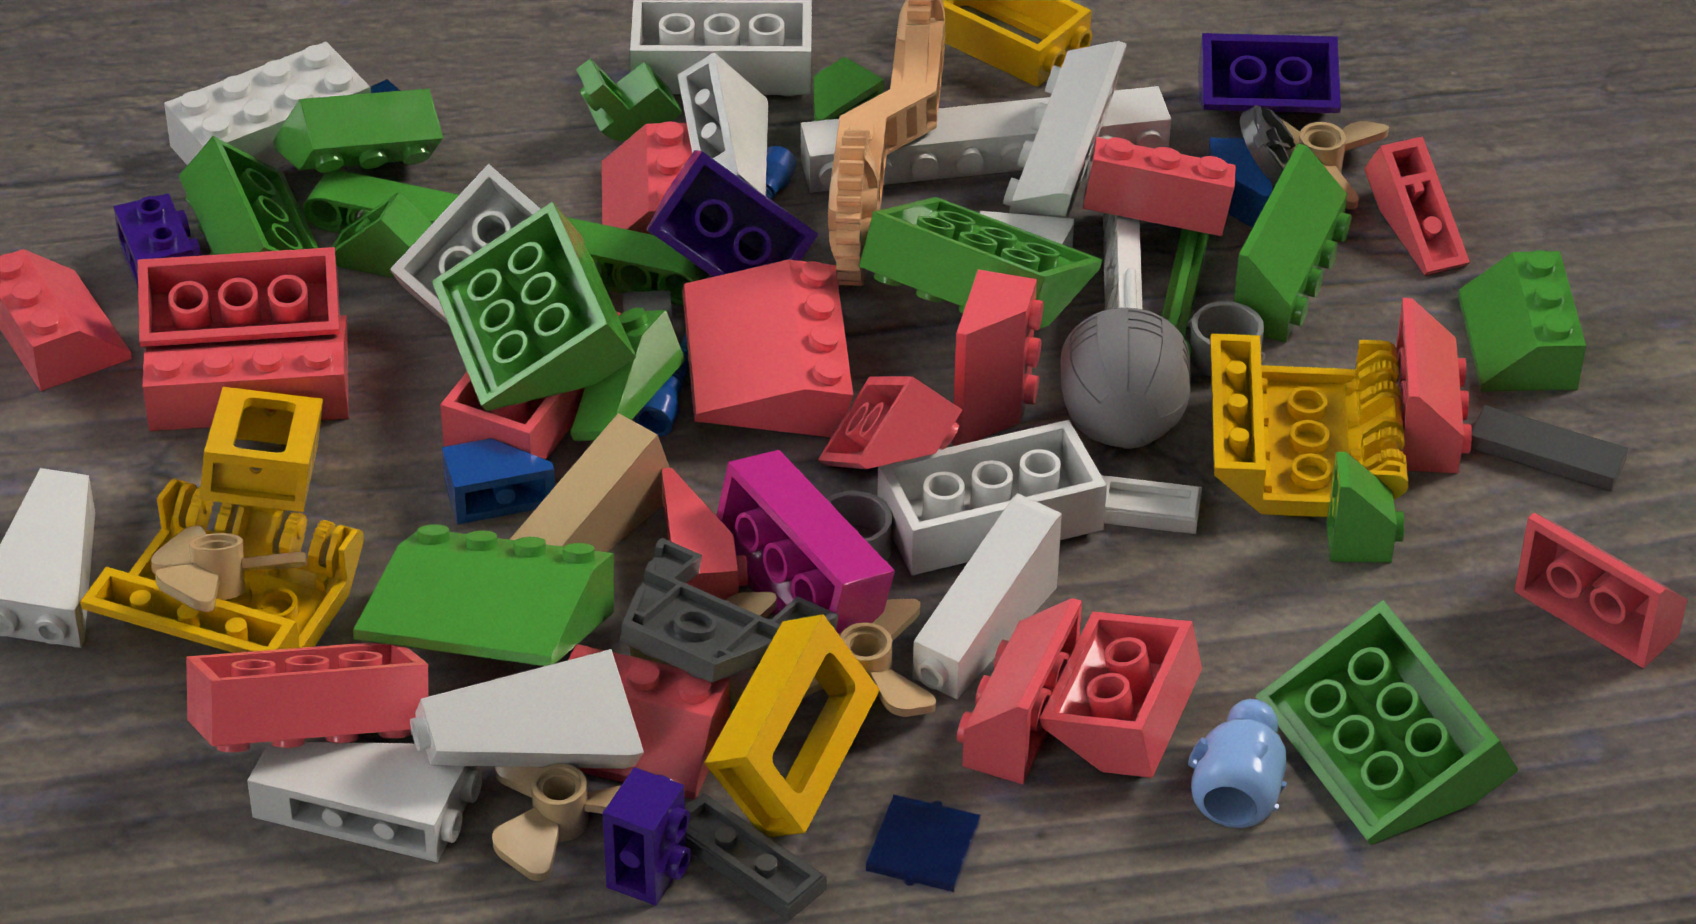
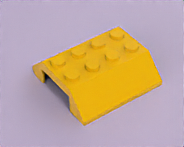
(1285, 423)
(278, 606)

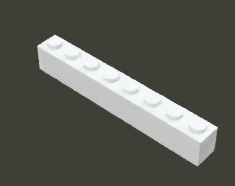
(984, 138)

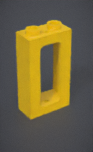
(1058, 23)
(284, 475)
(747, 742)

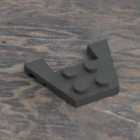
(697, 628)

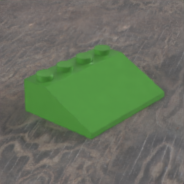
(944, 245)
(533, 314)
(489, 596)
(1386, 728)

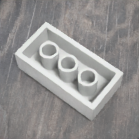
(757, 38)
(255, 104)
(954, 497)

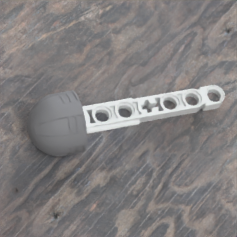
(1125, 365)

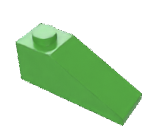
(638, 381)

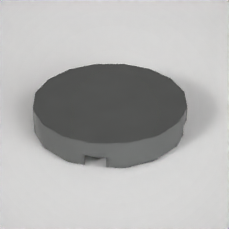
(1267, 140)

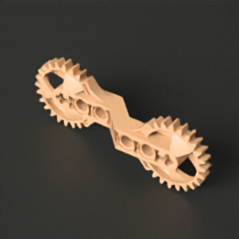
(882, 127)

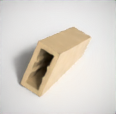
(605, 491)

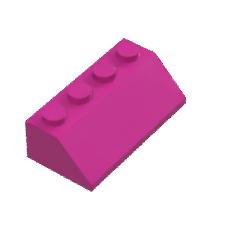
(800, 541)

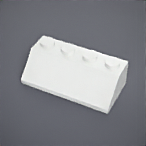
(1065, 131)

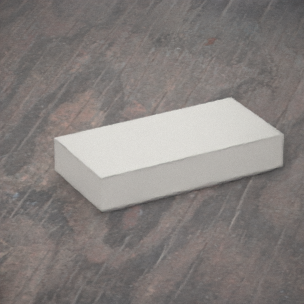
(1152, 504)

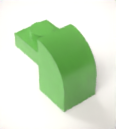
(628, 104)

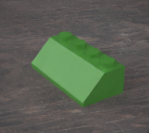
(243, 202)
(1292, 244)

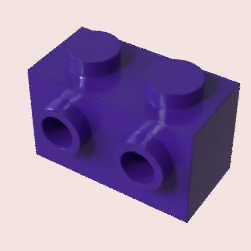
(153, 230)
(646, 836)

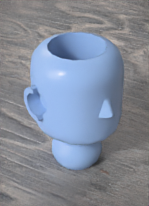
(1240, 767)

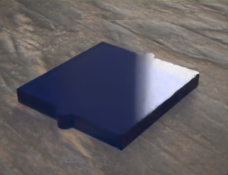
(923, 843)

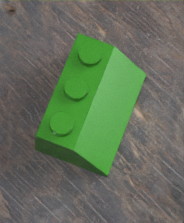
(360, 130)
(1524, 324)

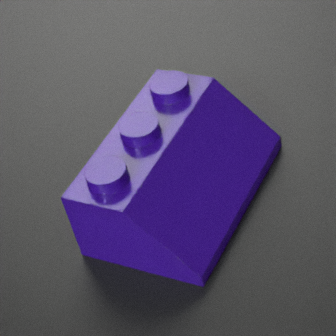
(1269, 72)
(725, 221)

